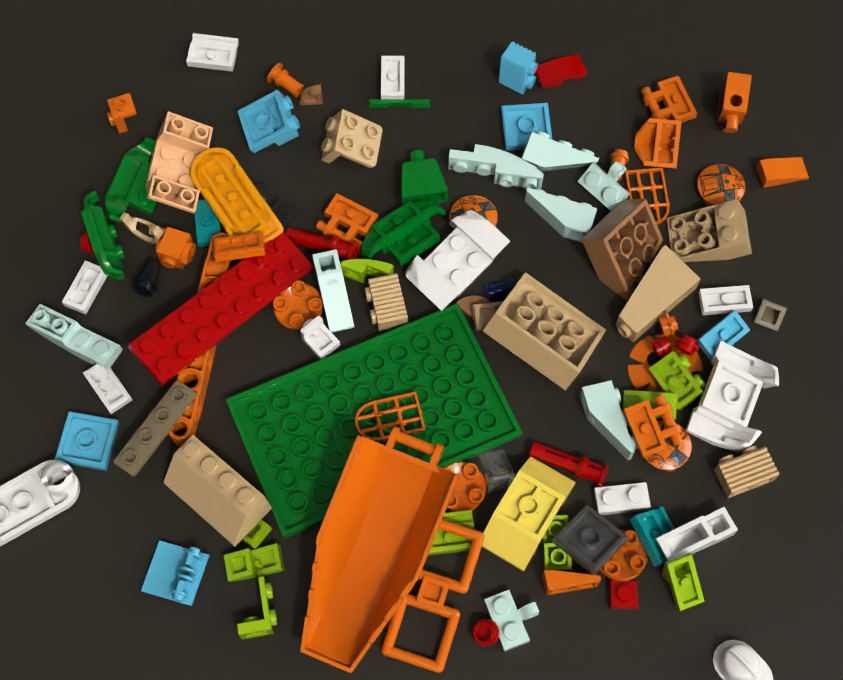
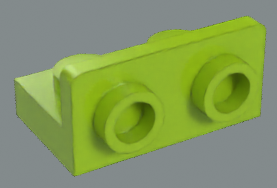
(676, 377)

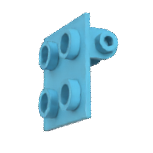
(175, 573)

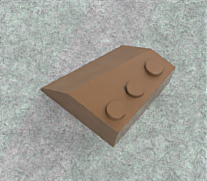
(623, 245)

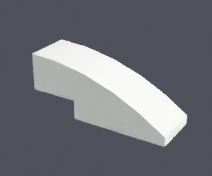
(697, 534)

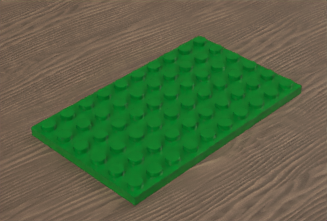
(305, 421)

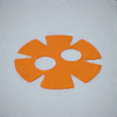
(640, 373)

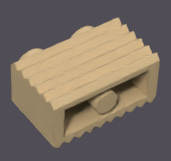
(387, 302)
(746, 471)

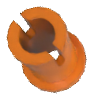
(619, 156)

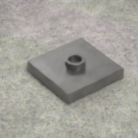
(590, 539)

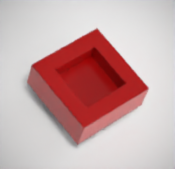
(624, 595)

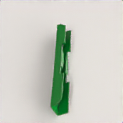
(385, 103)

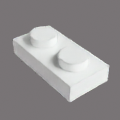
(392, 77)
(84, 288)
(725, 300)
(622, 498)

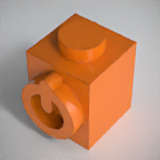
(175, 248)

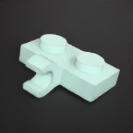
(604, 185)
(509, 619)

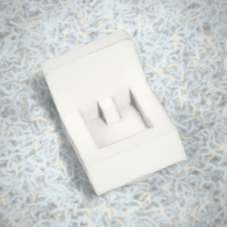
(319, 337)

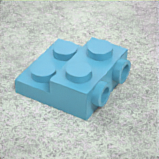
(269, 121)

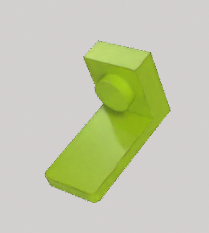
(254, 626)

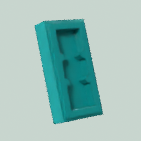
(206, 223)

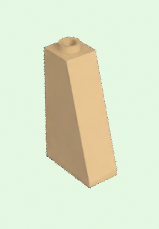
(660, 290)

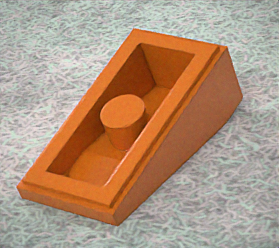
(781, 171)
(561, 581)

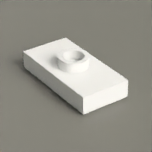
(107, 387)

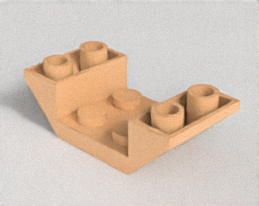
(171, 162)

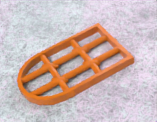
(656, 205)
(400, 421)

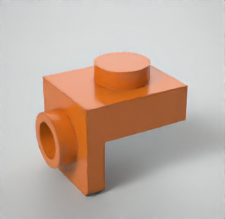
(120, 108)

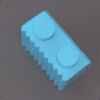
(518, 68)

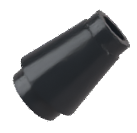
(147, 280)

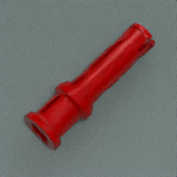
(344, 248)
(581, 467)

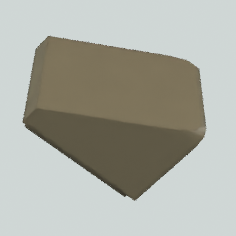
(770, 314)

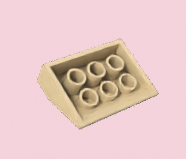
(545, 331)

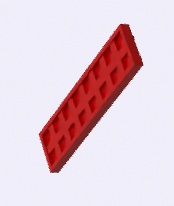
(219, 309)

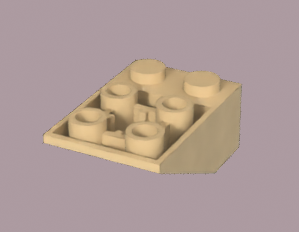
(710, 233)

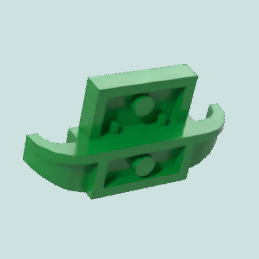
(129, 183)
(403, 232)
(102, 238)

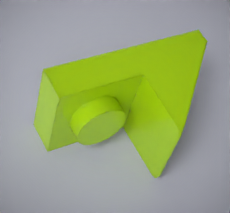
(683, 581)

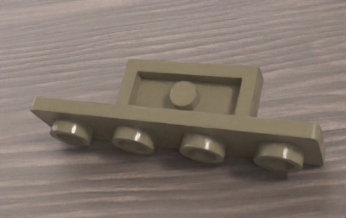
(155, 428)

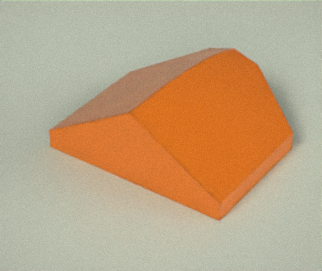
(658, 143)

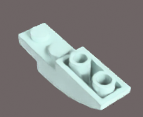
(506, 167)
(74, 338)

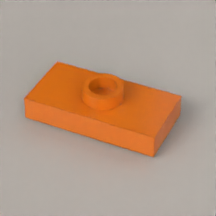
(239, 246)

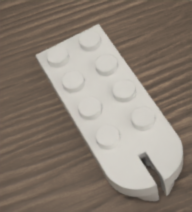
(36, 497)

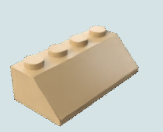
(215, 491)

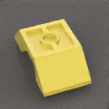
(526, 513)

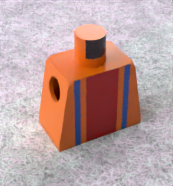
(733, 100)

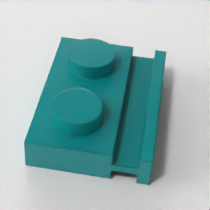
(648, 528)

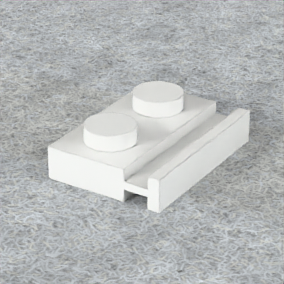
(212, 52)

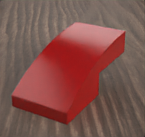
(558, 70)

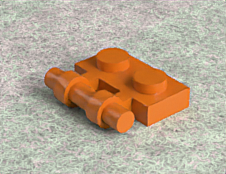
(674, 98)
(350, 215)
(646, 429)

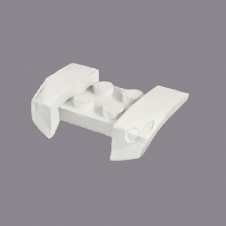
(457, 259)
(731, 398)

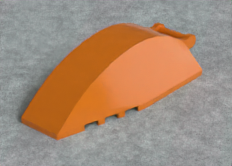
(372, 545)

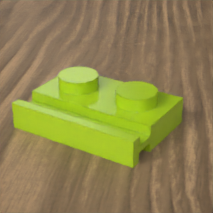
(448, 542)

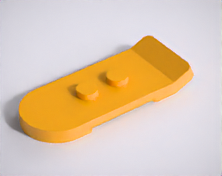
(233, 195)

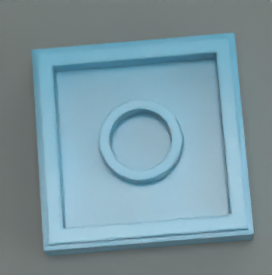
(521, 121)
(87, 440)

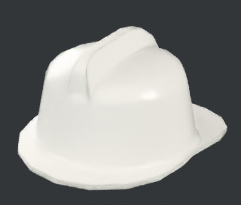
(740, 662)

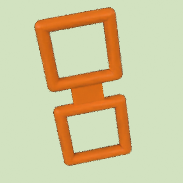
(432, 599)

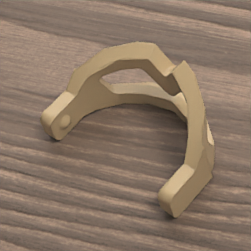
(130, 223)

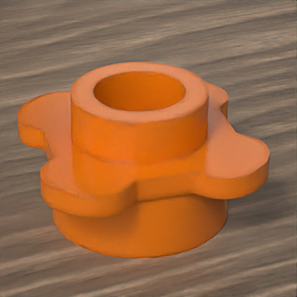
(668, 325)

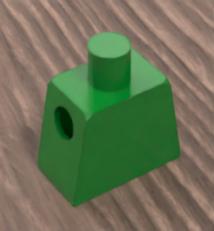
(422, 180)

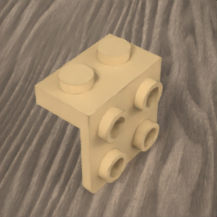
(351, 138)

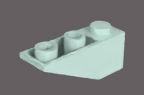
(553, 155)
(567, 217)
(333, 290)
(604, 413)

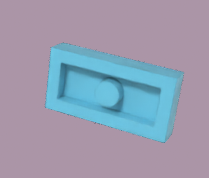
(728, 330)

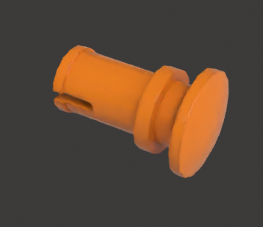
(283, 79)

